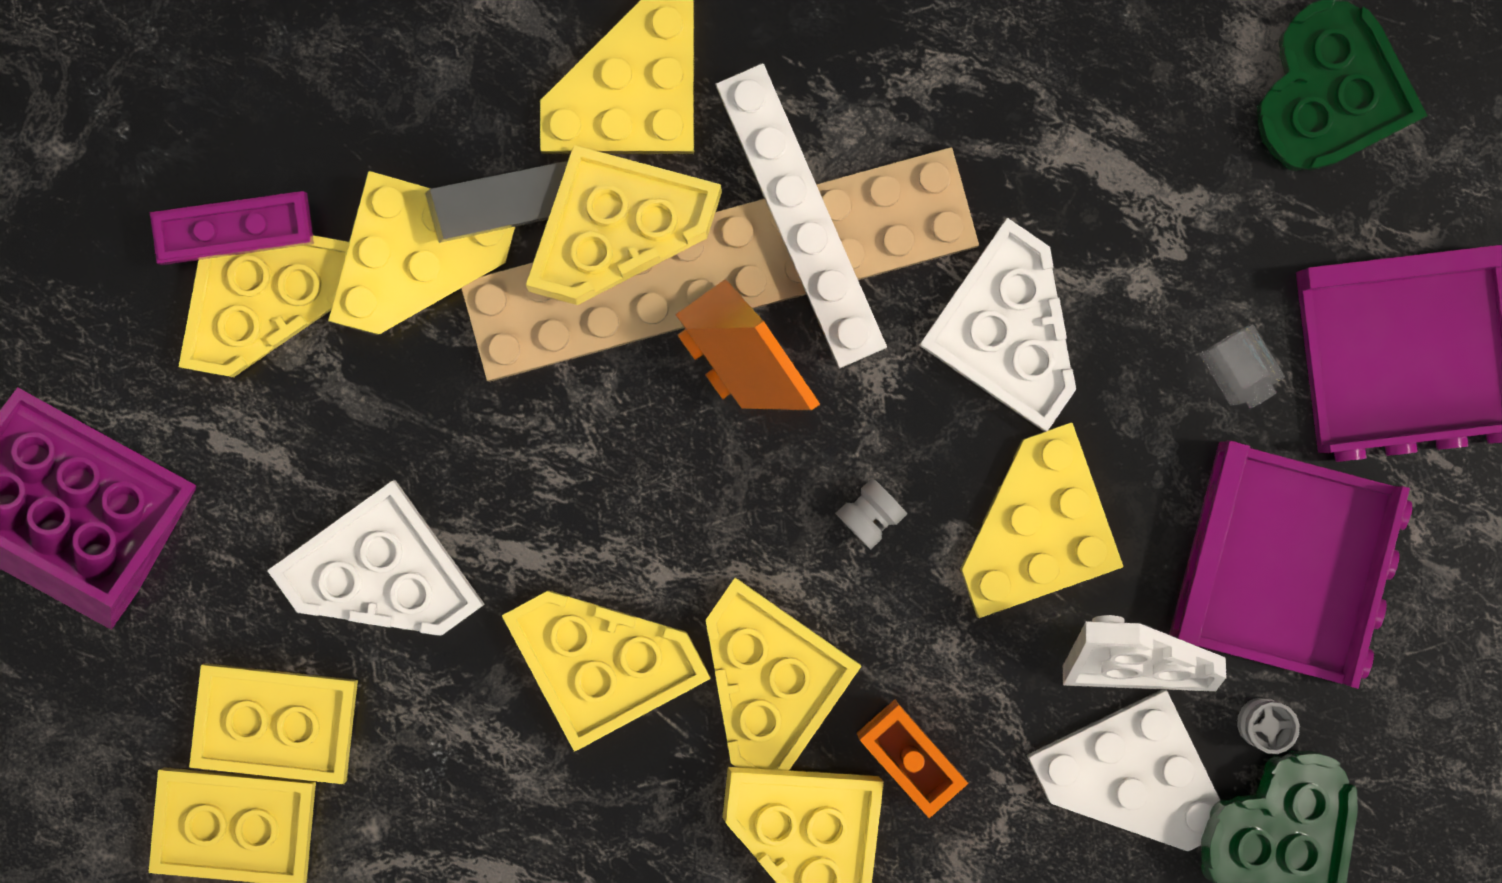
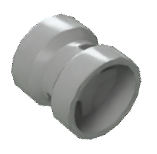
(871, 513)
(1278, 727)

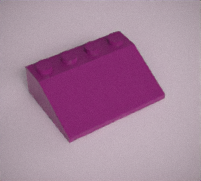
(80, 509)

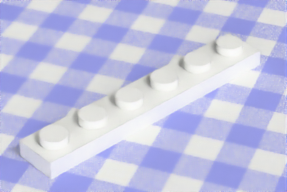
(801, 216)

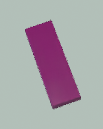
(231, 228)

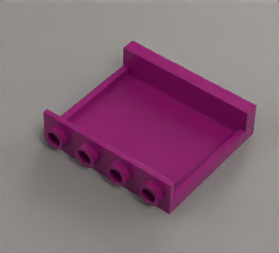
(1404, 351)
(1291, 564)

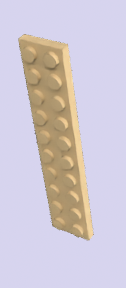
(881, 216)

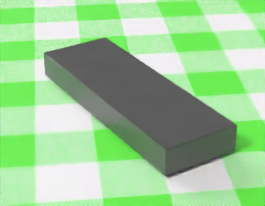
(494, 202)

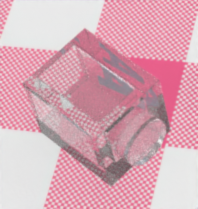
(1243, 367)

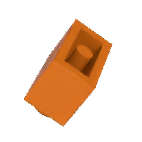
(911, 758)

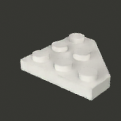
(1009, 328)
(379, 570)
(1139, 657)
(1132, 773)

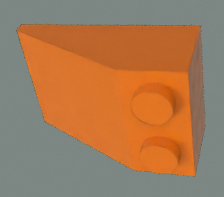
(742, 353)

